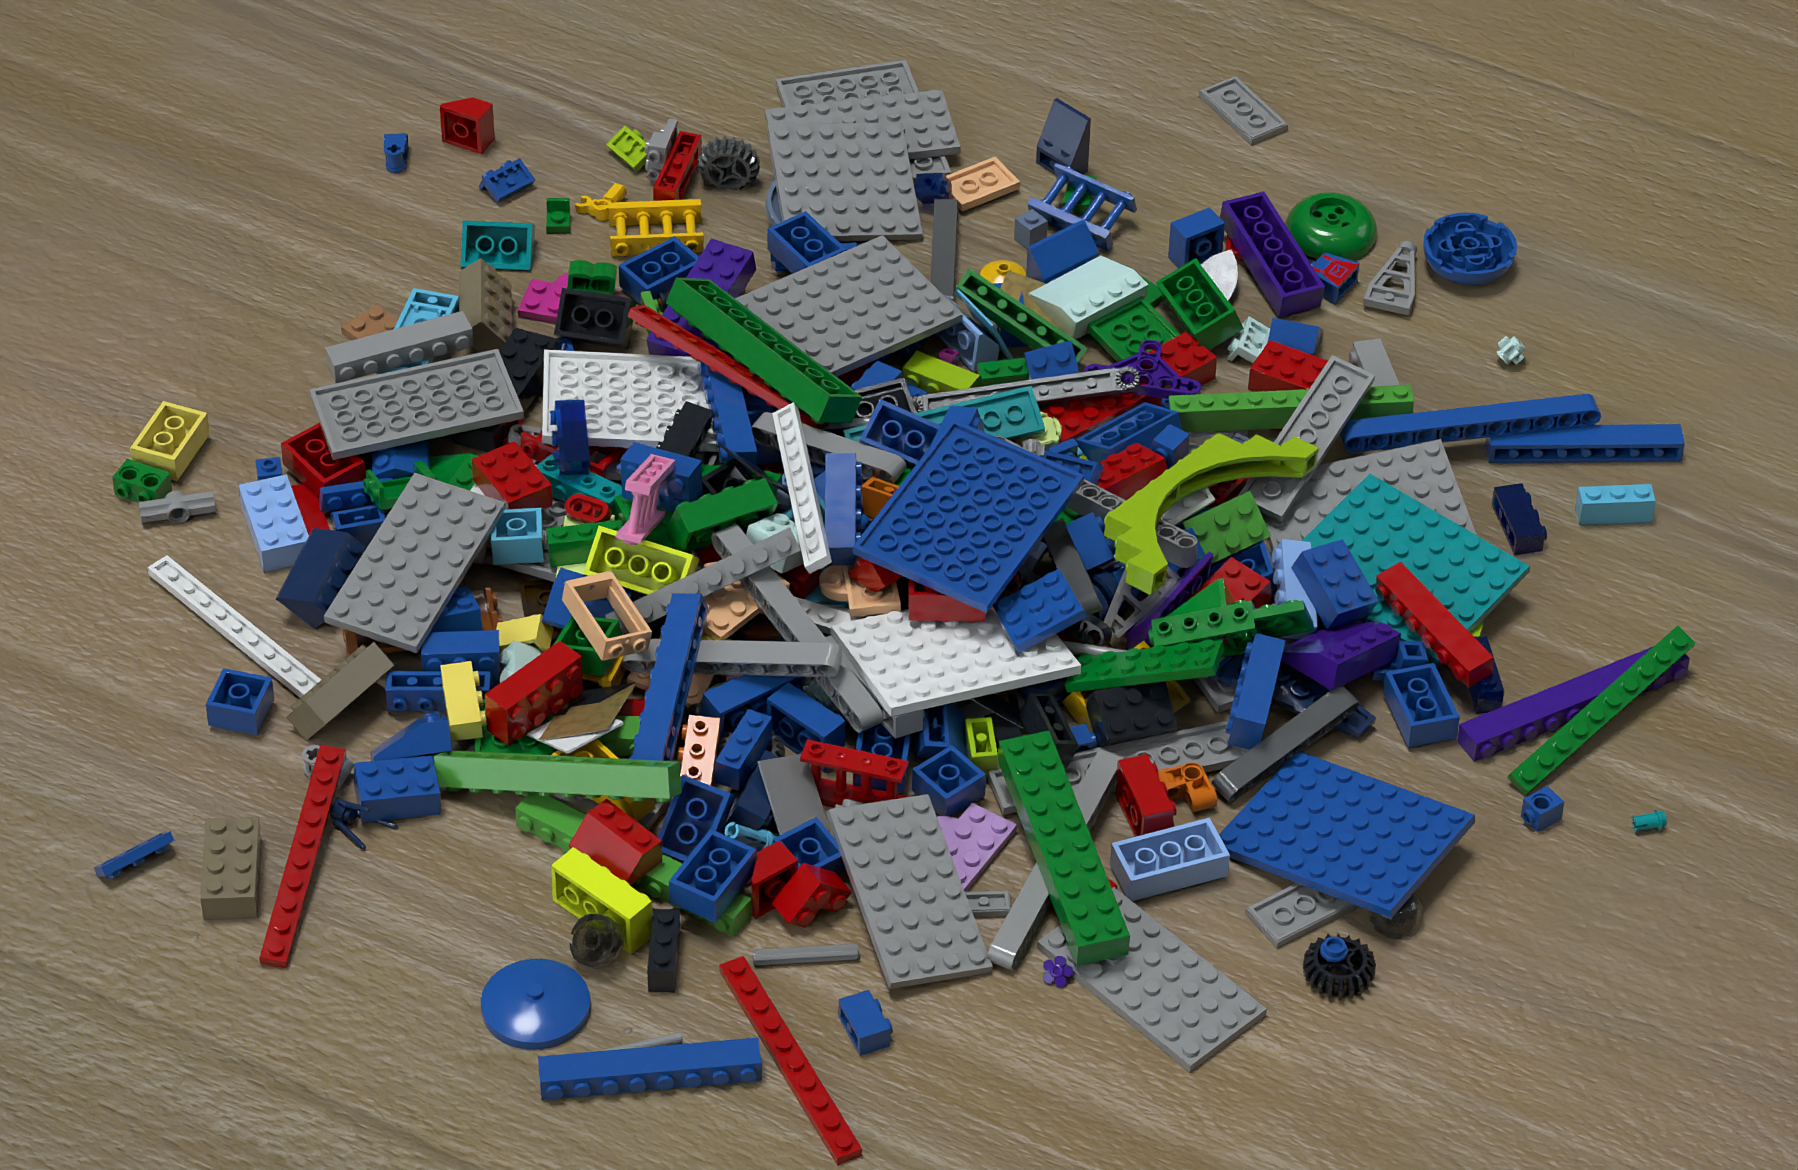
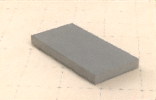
(1243, 110)
(1295, 913)

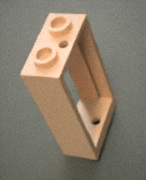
(606, 586)

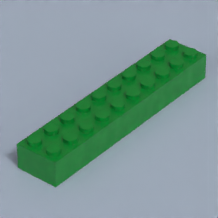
(764, 351)
(1063, 848)

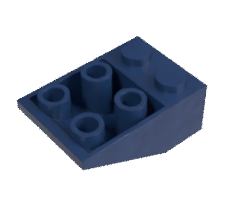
(1064, 139)

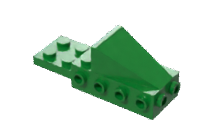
(1216, 617)

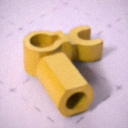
(599, 207)

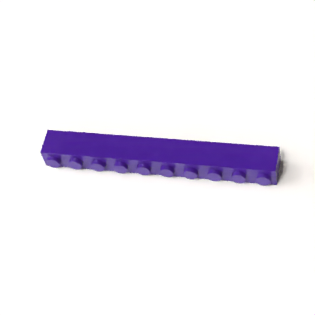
(1549, 708)

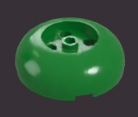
(1333, 226)

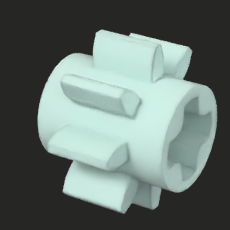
(1511, 350)

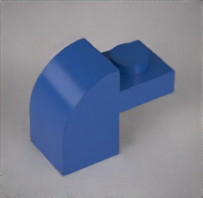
(1408, 655)

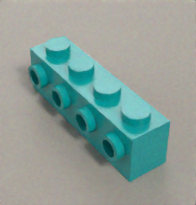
(568, 485)

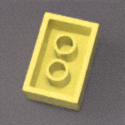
(171, 438)

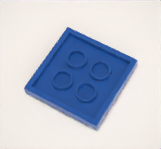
(1039, 610)

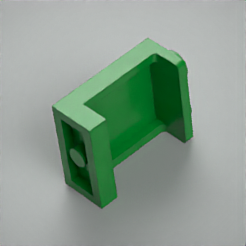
(387, 492)

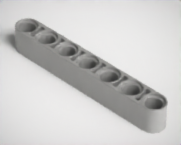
(874, 461)

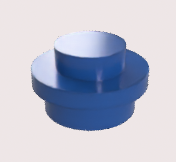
(1334, 949)

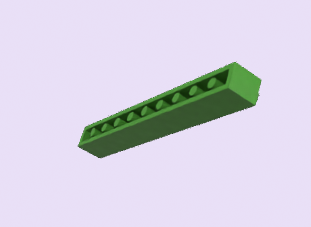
(1275, 408)
(558, 775)
(559, 822)

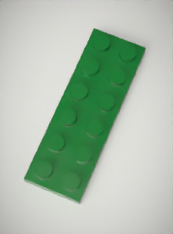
(1146, 665)

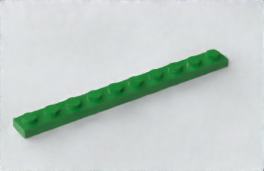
(1601, 710)

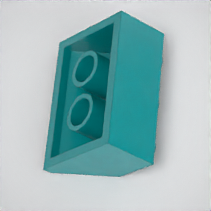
(498, 243)

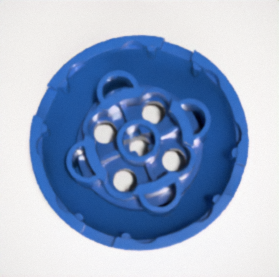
(1469, 248)

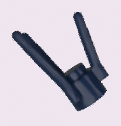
(347, 812)

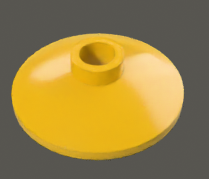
(997, 270)

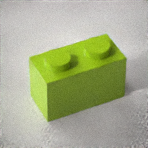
(981, 743)

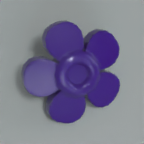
(1057, 971)

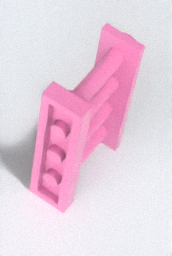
(645, 487)

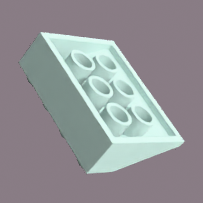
(1088, 294)

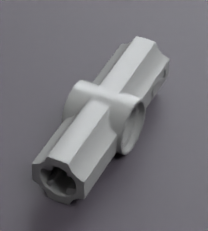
(177, 507)

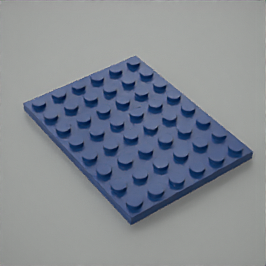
(968, 515)
(1344, 833)

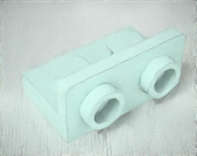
(1249, 341)

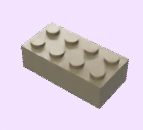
(486, 304)
(338, 689)
(231, 868)

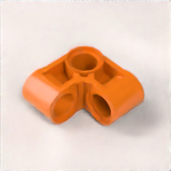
(1190, 783)

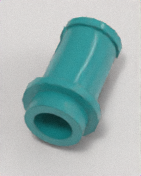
(1649, 821)

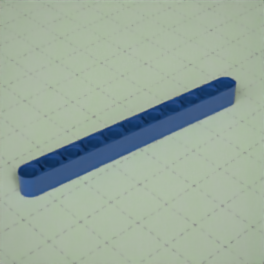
(1470, 423)

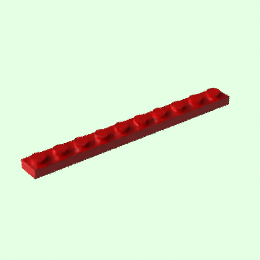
(713, 357)
(302, 856)
(790, 1060)

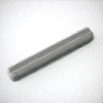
(805, 954)

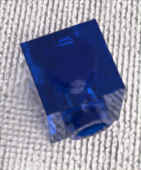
(931, 187)

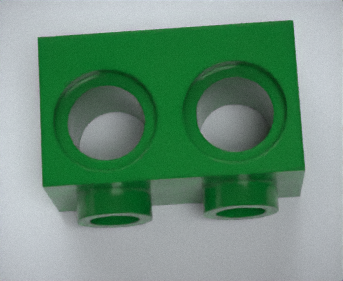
(141, 482)

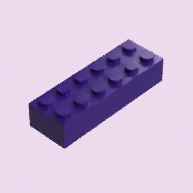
(1272, 254)
(724, 265)

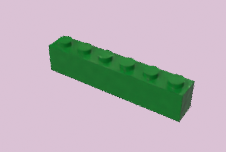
(1013, 315)

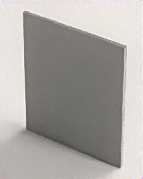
(791, 792)

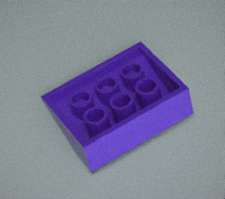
(1176, 596)
(1343, 652)

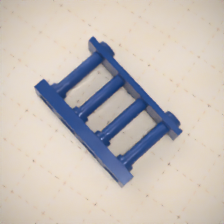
(1062, 218)

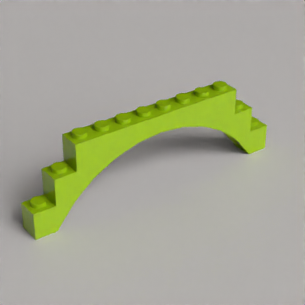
(1215, 461)

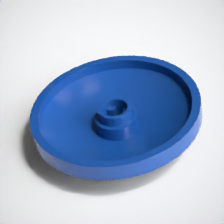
(535, 1004)

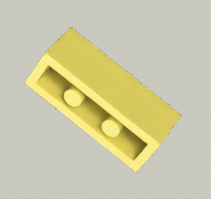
(463, 701)

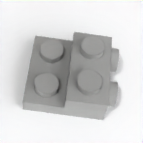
(659, 148)

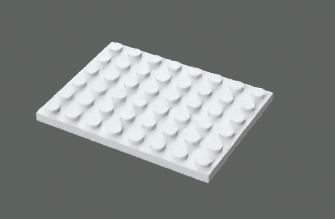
(623, 394)
(941, 662)

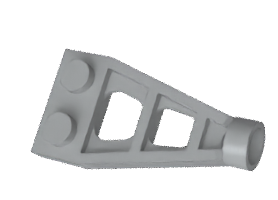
(1388, 298)
(1141, 607)

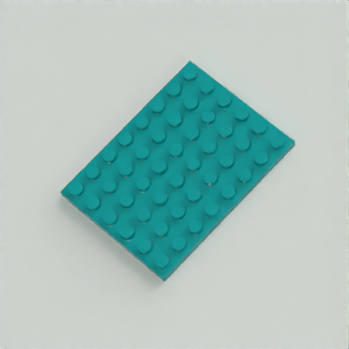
(1450, 561)

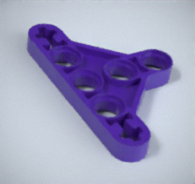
(1158, 375)

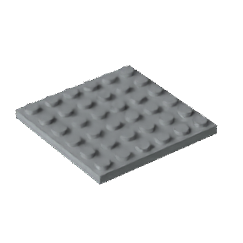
(846, 178)

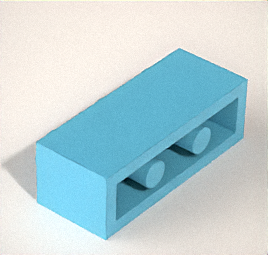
(1615, 504)

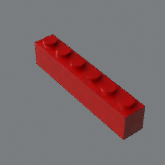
(1434, 624)

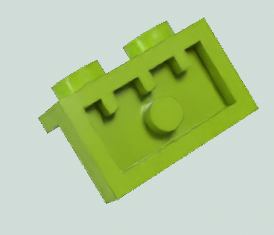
(629, 147)

